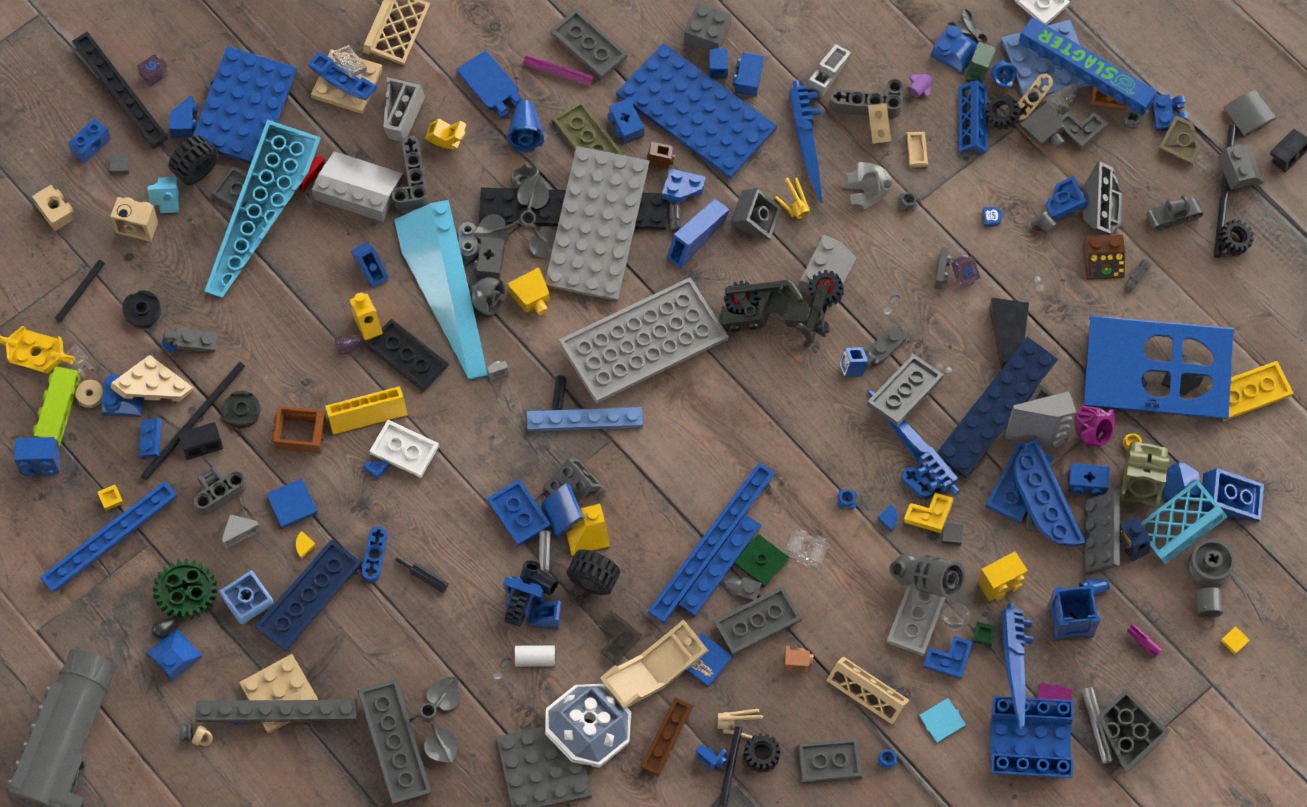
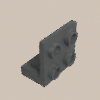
(575, 475)

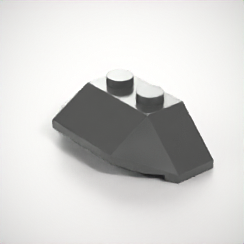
(1103, 199)

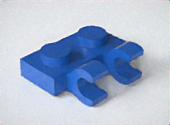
(1163, 110)

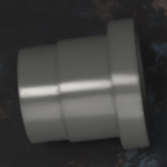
(1045, 222)

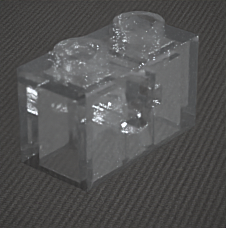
(814, 555)

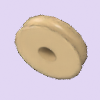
(87, 386)

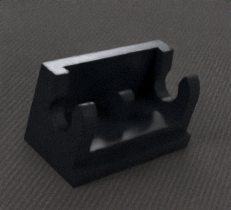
(1289, 150)
(200, 440)

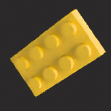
(1257, 389)

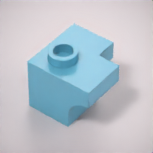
(165, 194)

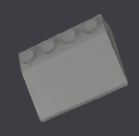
(356, 186)
(1044, 419)

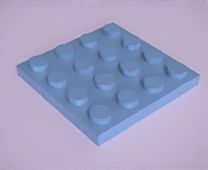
(1031, 65)

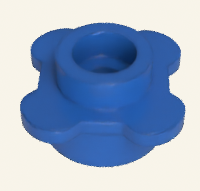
(843, 494)

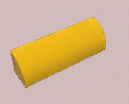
(366, 410)

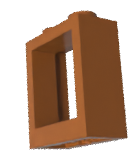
(318, 416)

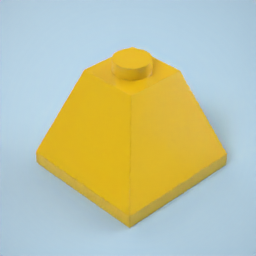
(589, 532)

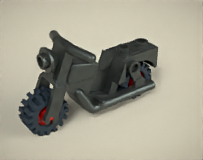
(784, 299)

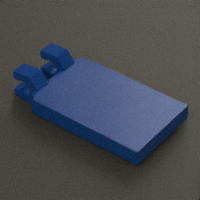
(489, 83)

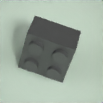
(707, 27)

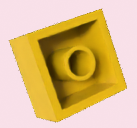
(1002, 577)

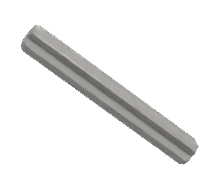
(1100, 735)

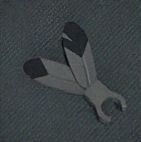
(969, 27)

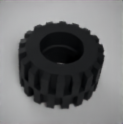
(193, 160)
(593, 572)

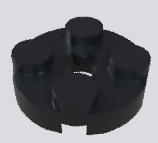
(141, 319)

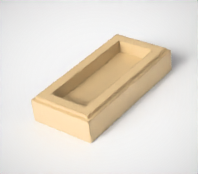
(916, 149)

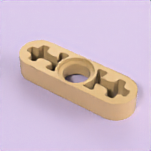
(1045, 89)

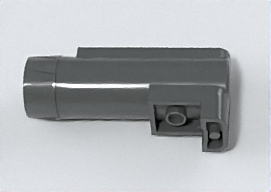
(53, 756)

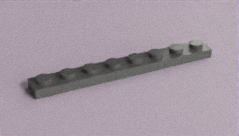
(276, 710)

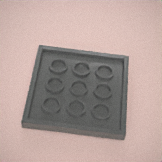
(539, 771)

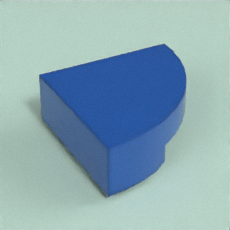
(376, 468)
(888, 517)

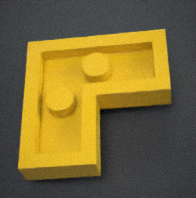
(932, 517)

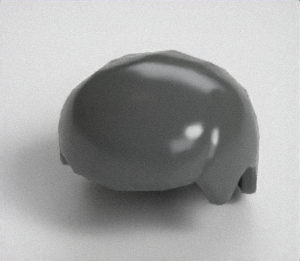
(522, 174)

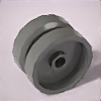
(1211, 563)

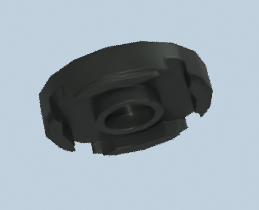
(241, 409)

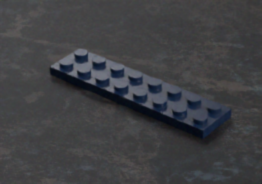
(993, 408)

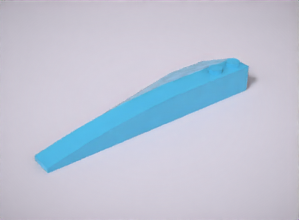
(272, 179)
(435, 259)

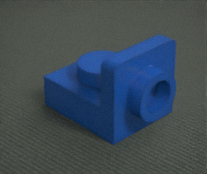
(708, 757)

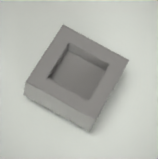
(497, 370)

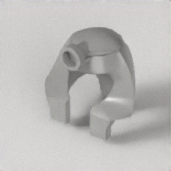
(870, 178)

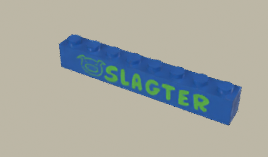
(1087, 66)

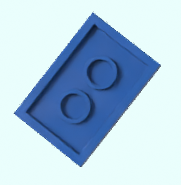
(518, 512)

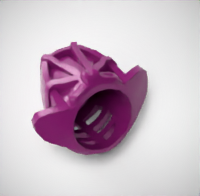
(1093, 419)

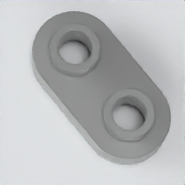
(467, 239)

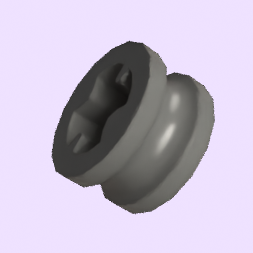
(1130, 123)
(186, 732)

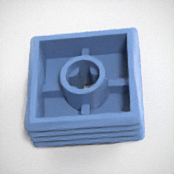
(251, 587)

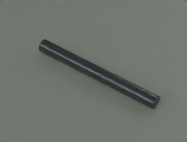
(80, 290)
(730, 765)

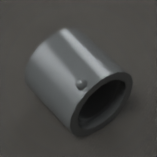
(1209, 602)

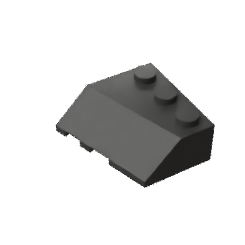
(1131, 729)

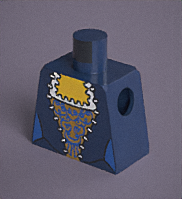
(1134, 536)

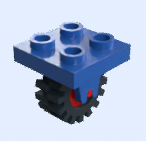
(521, 599)

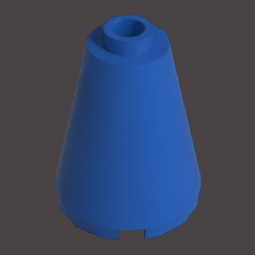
(525, 128)

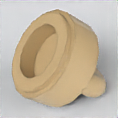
(199, 734)

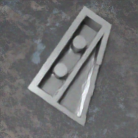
(401, 108)

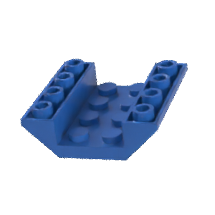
(1041, 747)

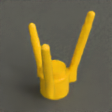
(800, 207)

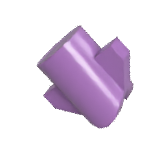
(919, 85)

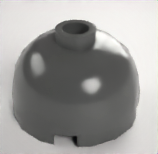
(487, 295)

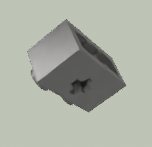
(493, 249)

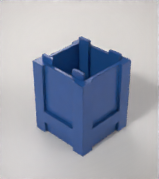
(1074, 602)

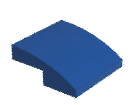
(562, 510)

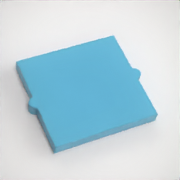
(942, 720)

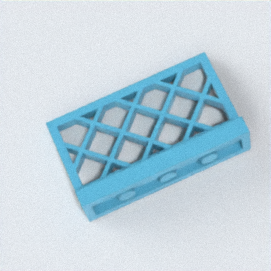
(1193, 532)

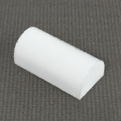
(534, 656)

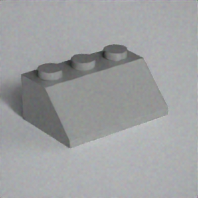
(828, 256)

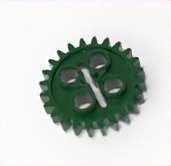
(181, 574)

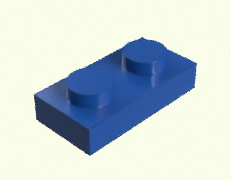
(150, 438)

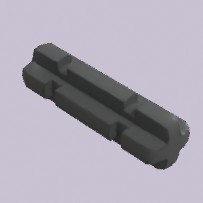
(674, 215)
(1137, 275)

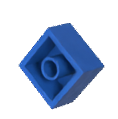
(37, 456)

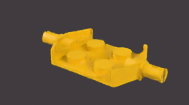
(23, 343)

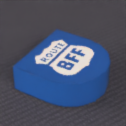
(992, 216)

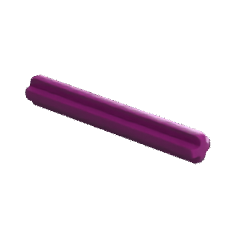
(558, 70)

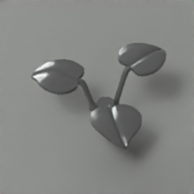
(535, 195)
(446, 695)

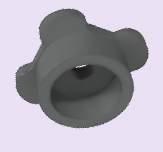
(908, 196)

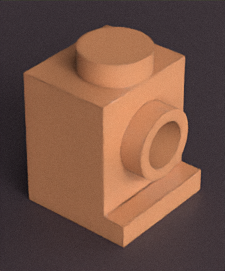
(797, 660)

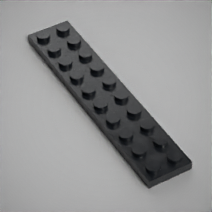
(505, 204)

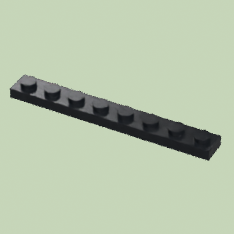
(120, 90)

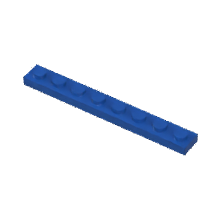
(108, 537)

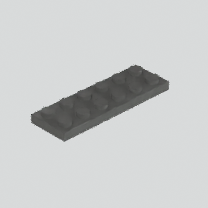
(394, 742)

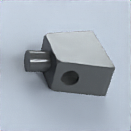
(1045, 125)

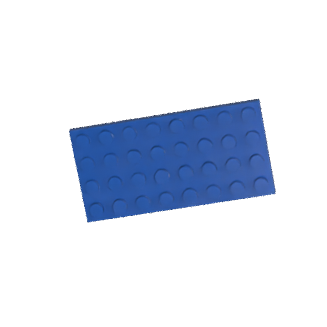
(697, 110)

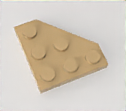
(151, 381)

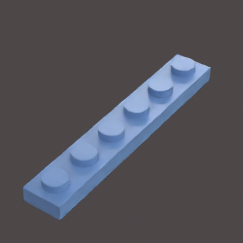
(584, 419)

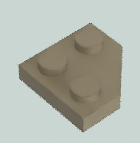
(1181, 141)

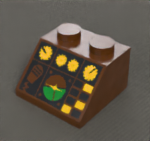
(1104, 256)

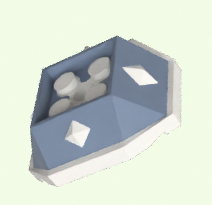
(584, 741)

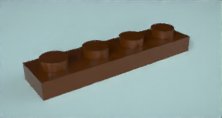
(666, 737)

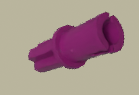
(1144, 640)

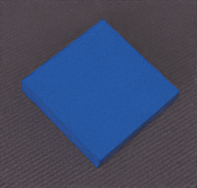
(292, 503)

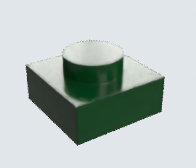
(984, 634)

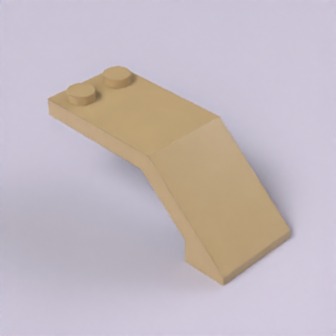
(655, 666)

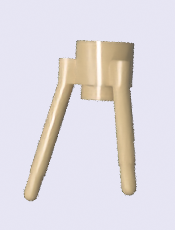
(727, 719)

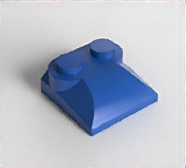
(954, 49)
(116, 405)

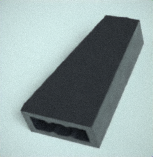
(1009, 326)

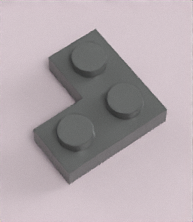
(1082, 132)

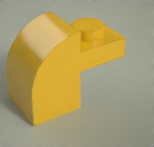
(445, 135)

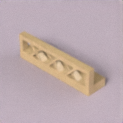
(868, 683)

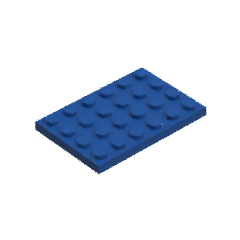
(241, 101)

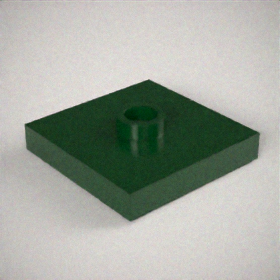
(761, 560)

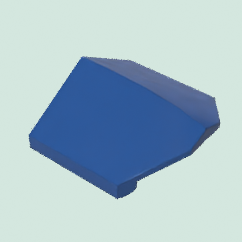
(1178, 478)

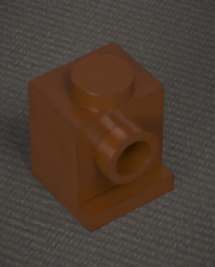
(660, 155)

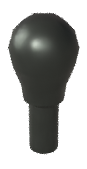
(162, 628)

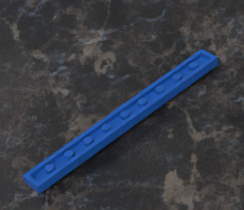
(711, 543)

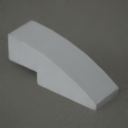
(828, 70)

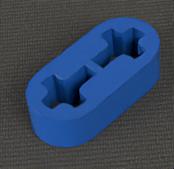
(914, 485)

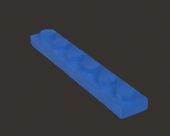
(720, 565)

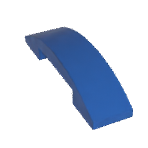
(340, 79)

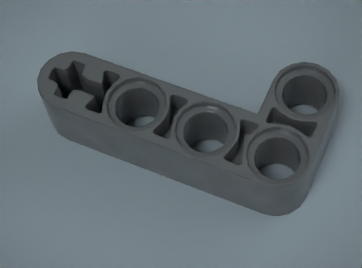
(839, 97)
(413, 172)

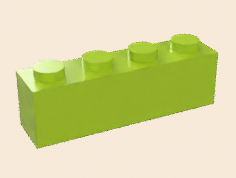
(57, 404)

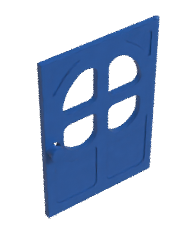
(1119, 362)

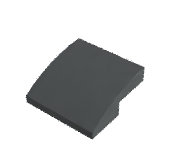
(1249, 112)

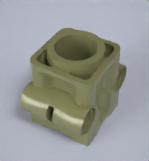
(1144, 474)

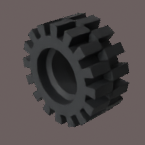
(995, 104)
(1230, 245)
(767, 742)

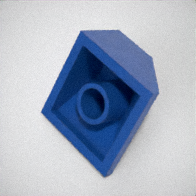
(174, 654)

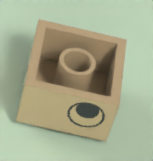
(134, 219)

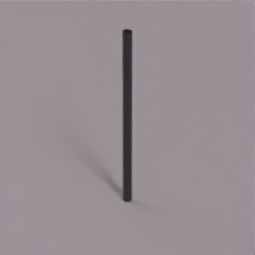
(1224, 195)
(193, 420)

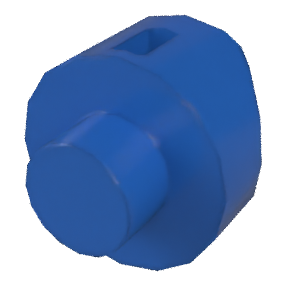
(1003, 73)

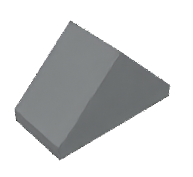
(238, 530)

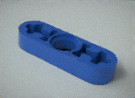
(367, 566)

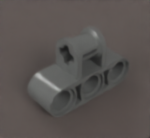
(1175, 213)
(213, 483)

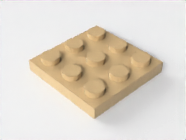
(328, 93)
(278, 682)

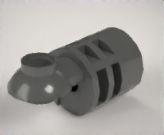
(929, 574)

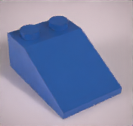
(1234, 494)

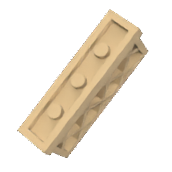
(380, 24)

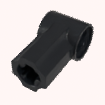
(532, 573)

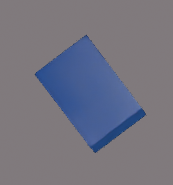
(546, 615)

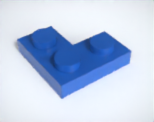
(949, 663)

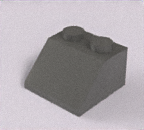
(1240, 167)
(756, 213)

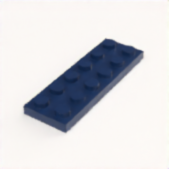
(308, 595)

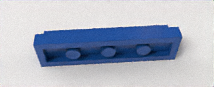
(976, 115)

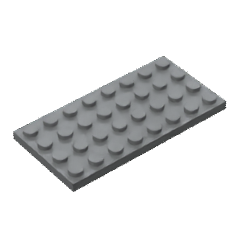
(597, 223)
(643, 340)

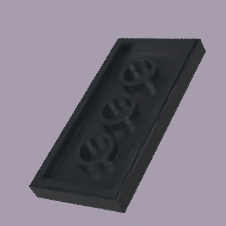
(407, 355)

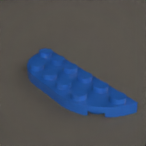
(1044, 497)

